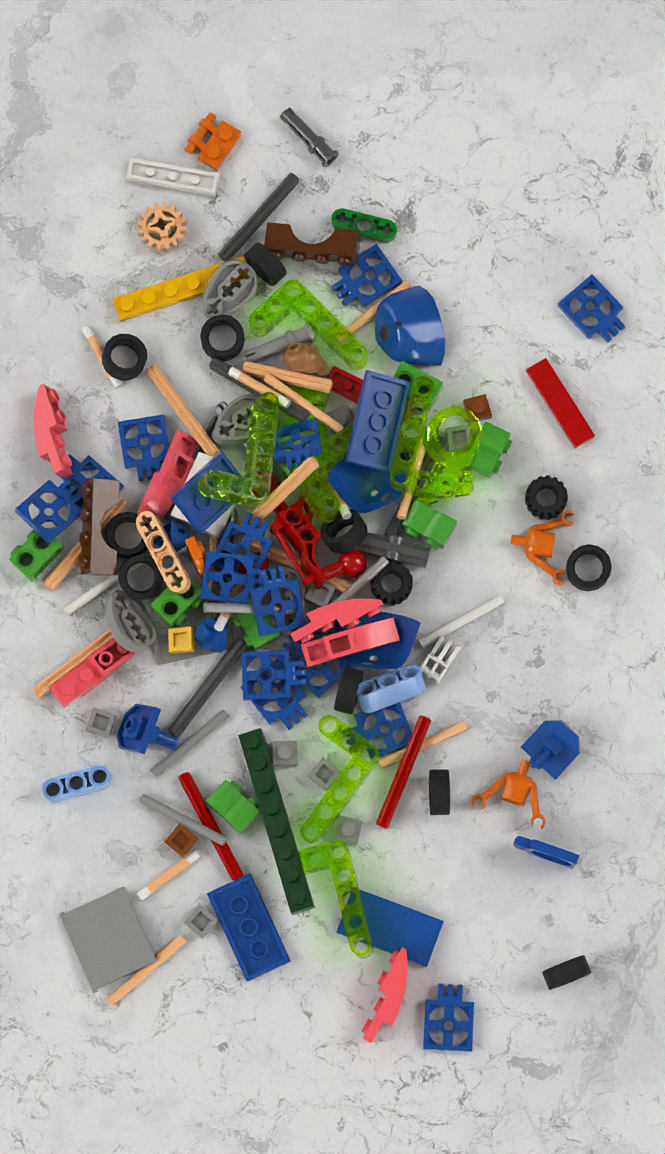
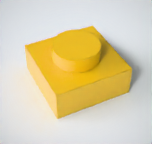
(181, 640)

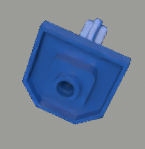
(139, 730)
(552, 747)

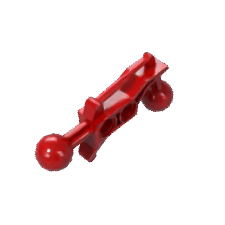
(349, 564)

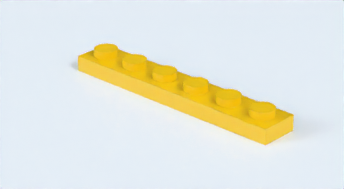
(168, 292)

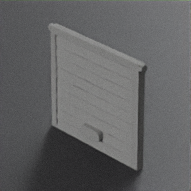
(194, 619)
(108, 938)

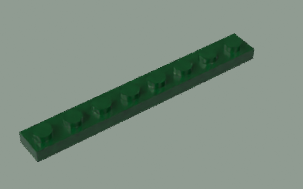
(276, 821)

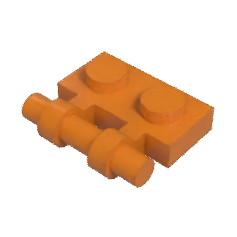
(218, 146)

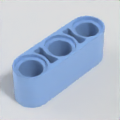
(390, 688)
(64, 783)

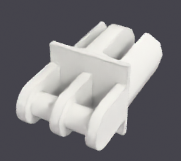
(439, 661)

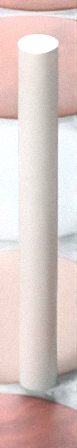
(95, 591)
(461, 621)

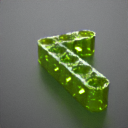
(313, 318)
(412, 445)
(254, 459)
(325, 496)
(342, 780)
(342, 889)

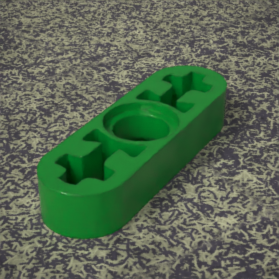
(382, 223)

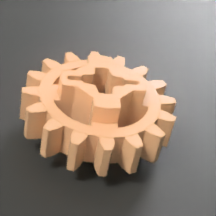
(172, 224)

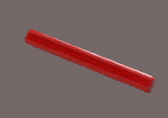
(403, 771)
(207, 820)

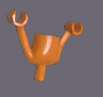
(541, 544)
(515, 790)

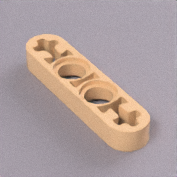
(164, 551)

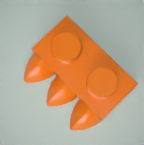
(197, 555)

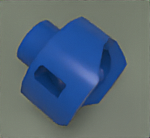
(176, 532)
(209, 637)

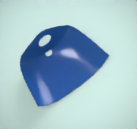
(421, 334)
(357, 482)
(390, 655)

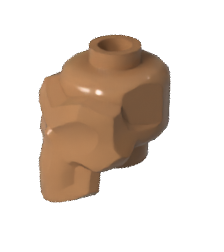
(305, 359)

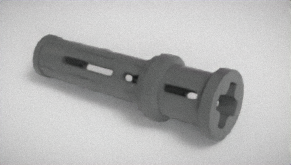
(315, 143)

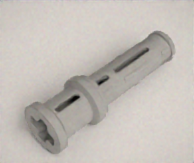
(300, 335)

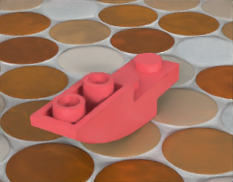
(48, 426)
(171, 475)
(345, 611)
(350, 642)
(91, 673)
(393, 986)

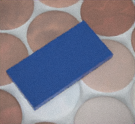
(378, 421)
(248, 927)
(397, 927)

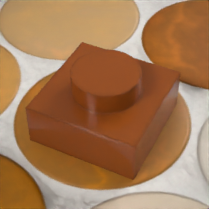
(478, 406)
(181, 840)

